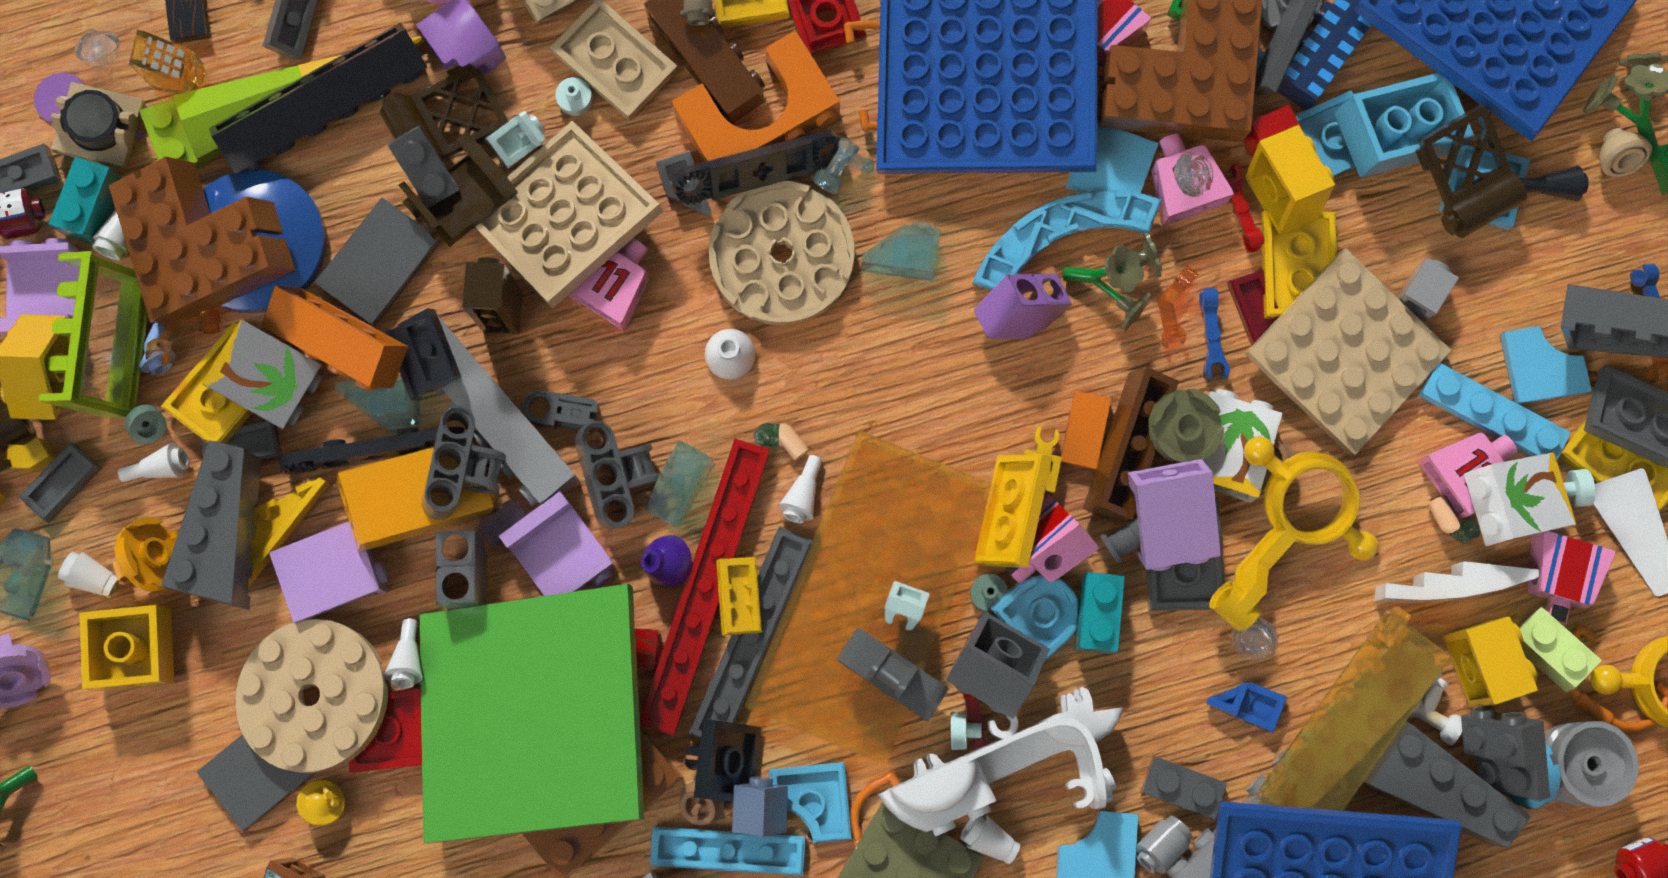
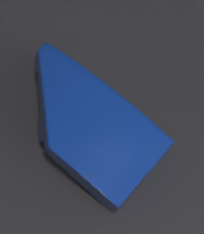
(1251, 704)

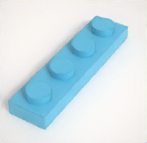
(1492, 412)

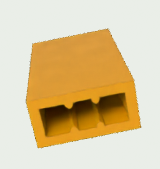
(387, 496)

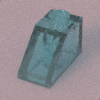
(905, 252)
(386, 406)
(679, 483)
(23, 572)

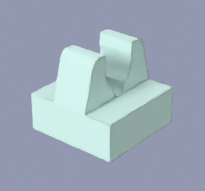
(907, 602)

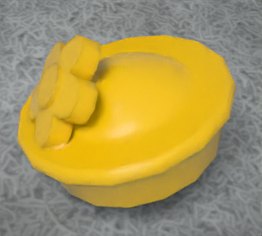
(320, 803)

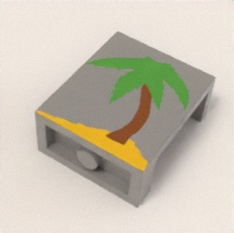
(263, 375)

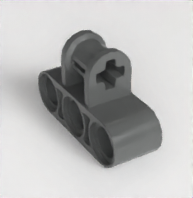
(470, 460)
(628, 467)
(892, 674)

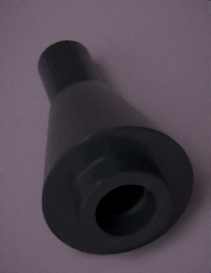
(1564, 184)

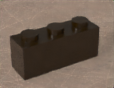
(492, 296)

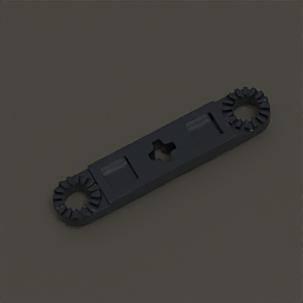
(736, 172)
(339, 453)

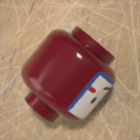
(20, 213)

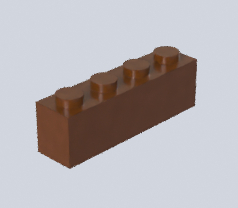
(709, 59)
(1127, 445)

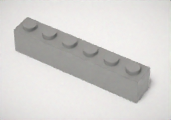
(506, 428)

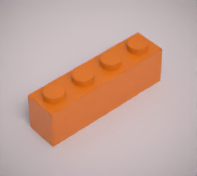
(334, 337)

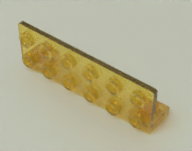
(1356, 718)

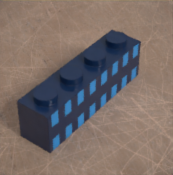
(1323, 52)

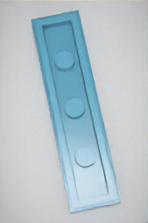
(727, 851)

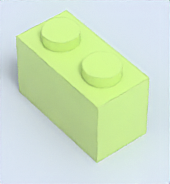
(1556, 650)

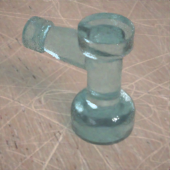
(846, 155)

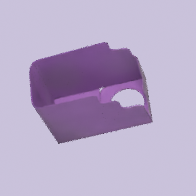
(461, 37)
(1012, 316)

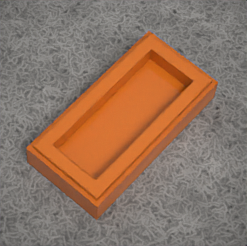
(1085, 430)

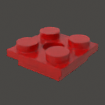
(820, 35)

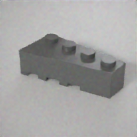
(1615, 322)
(218, 529)
(1440, 786)

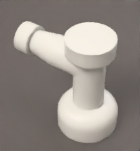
(1449, 727)

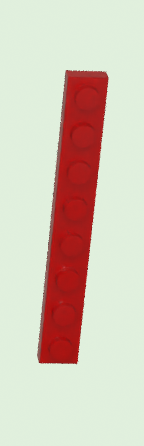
(700, 594)

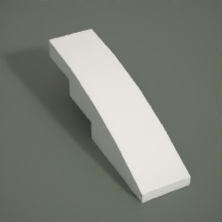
(1465, 581)

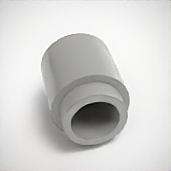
(1163, 845)

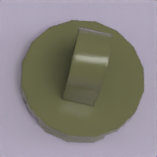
(1186, 426)

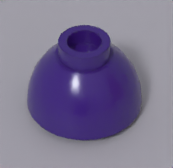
(667, 561)

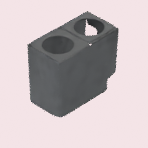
(475, 574)

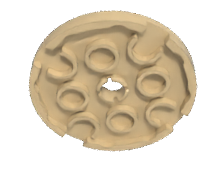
(775, 290)
(349, 704)

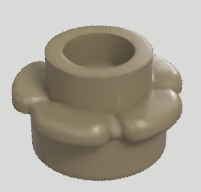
(697, 12)

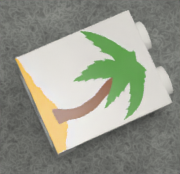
(1241, 422)
(1519, 498)

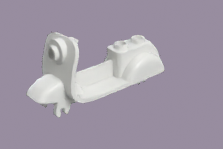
(962, 785)

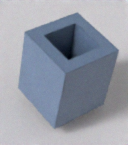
(760, 807)

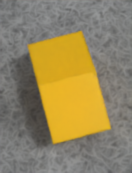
(31, 456)

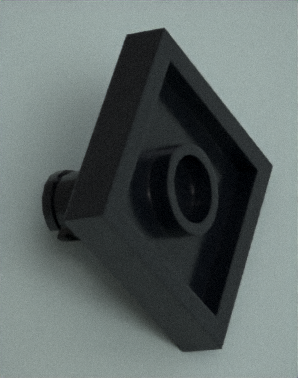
(724, 759)

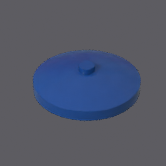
(299, 219)

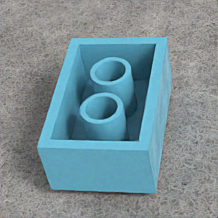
(1388, 121)

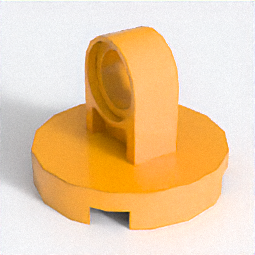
(144, 553)

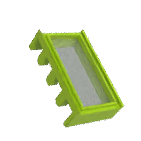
(104, 338)

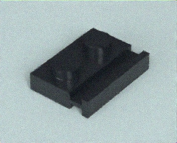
(429, 358)

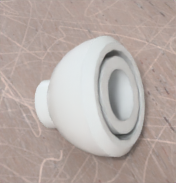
(730, 354)

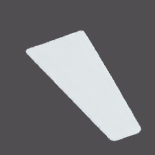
(1635, 521)

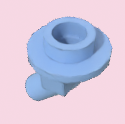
(154, 362)

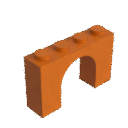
(808, 105)

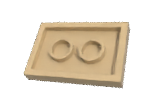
(614, 59)

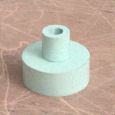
(574, 96)
(1580, 488)
(961, 730)

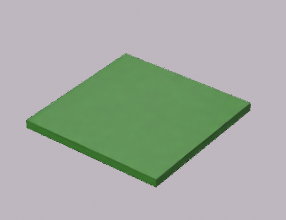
(530, 716)

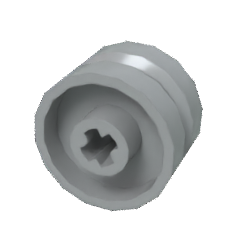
(1594, 763)

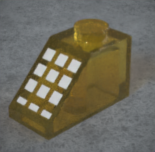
(166, 64)

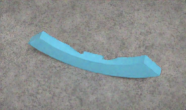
(1060, 219)

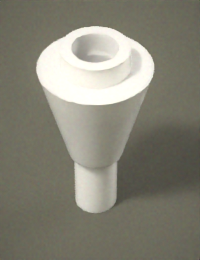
(164, 463)
(800, 499)
(404, 666)

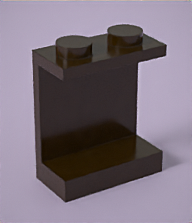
(480, 193)

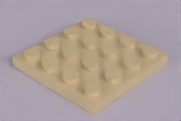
(567, 214)
(1348, 352)

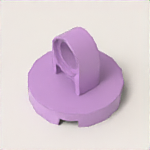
(21, 672)

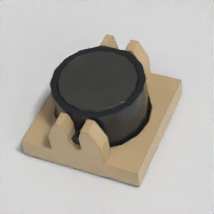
(97, 121)

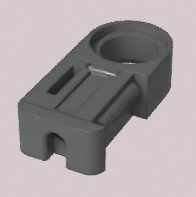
(565, 410)

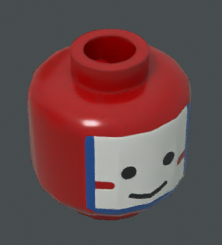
(1642, 860)

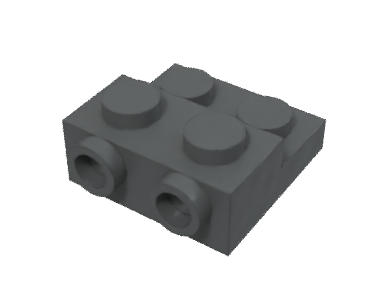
(1508, 751)

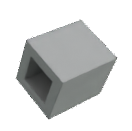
(1427, 288)

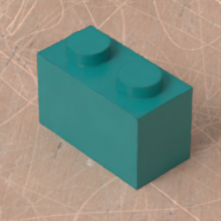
(84, 200)
(1099, 613)

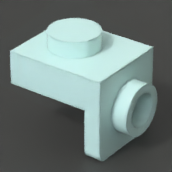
(516, 139)

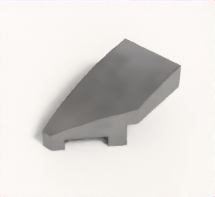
(669, 167)

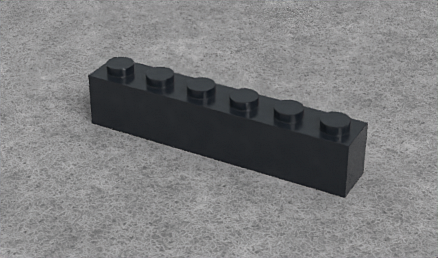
(317, 99)

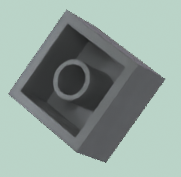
(998, 665)

